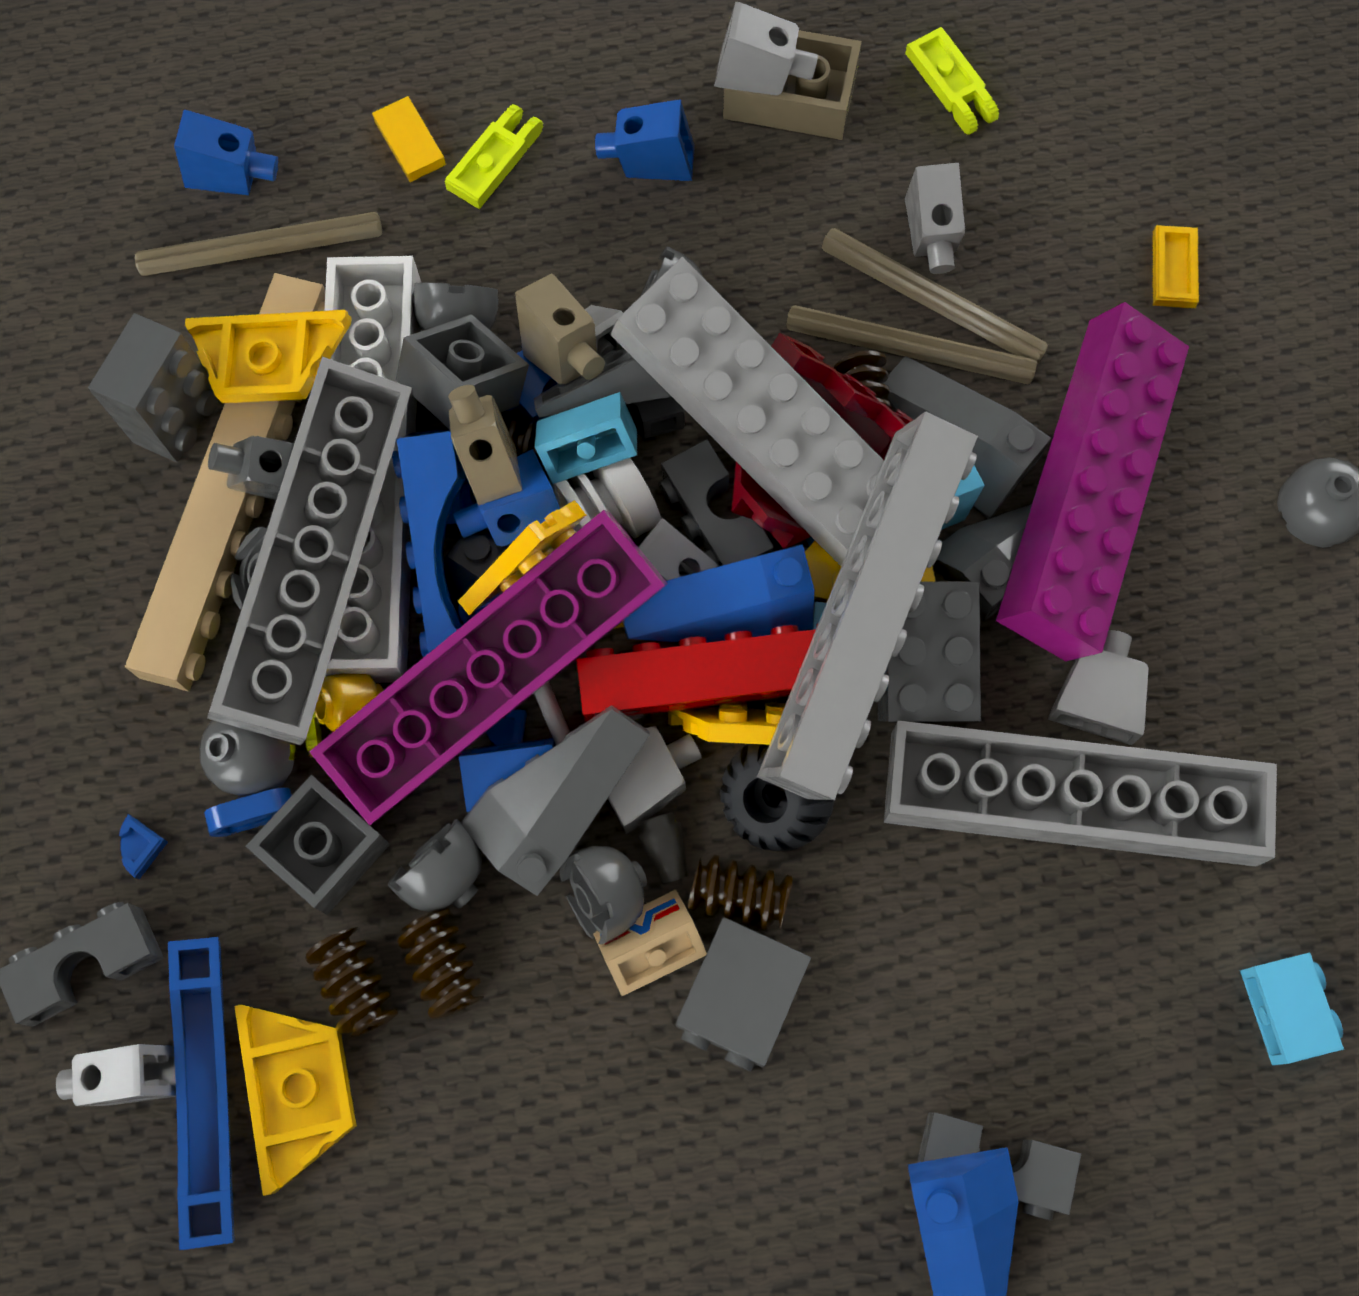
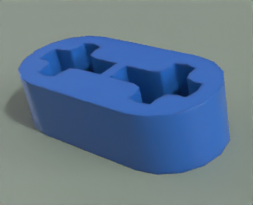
(245, 812)

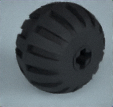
(758, 813)

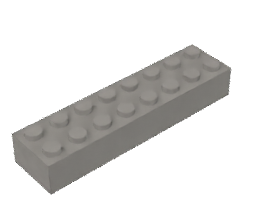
(752, 404)
(310, 553)
(868, 609)
(1082, 793)

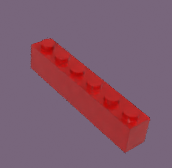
(693, 672)

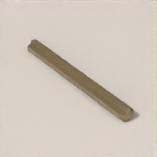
(258, 243)
(933, 296)
(911, 344)

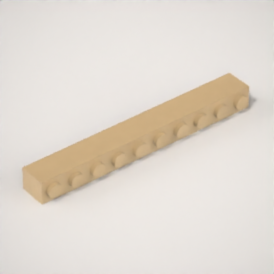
(212, 529)

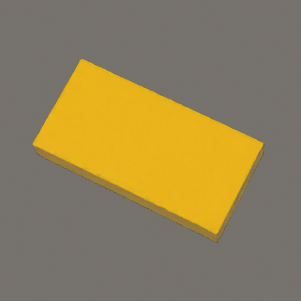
(409, 139)
(1175, 266)

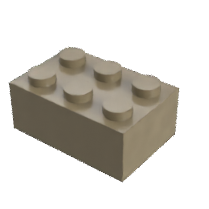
(805, 105)

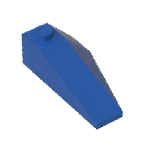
(729, 599)
(967, 1221)

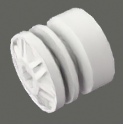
(614, 489)

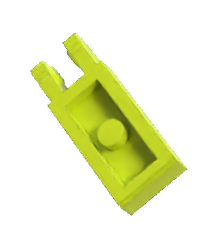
(952, 79)
(492, 157)

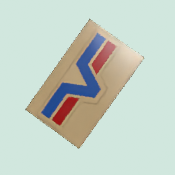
(654, 946)

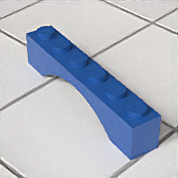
(431, 484)
(201, 1094)

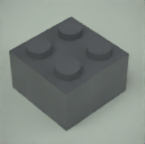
(457, 356)
(318, 845)

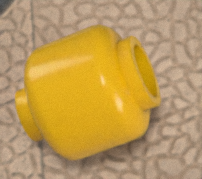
(343, 697)

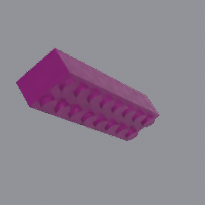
(1094, 485)
(488, 667)

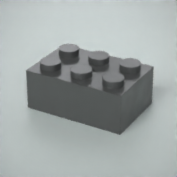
(155, 388)
(940, 660)

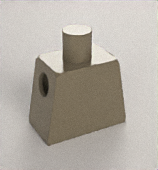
(557, 331)
(483, 445)

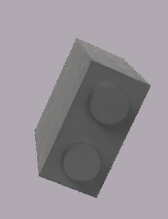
(742, 995)

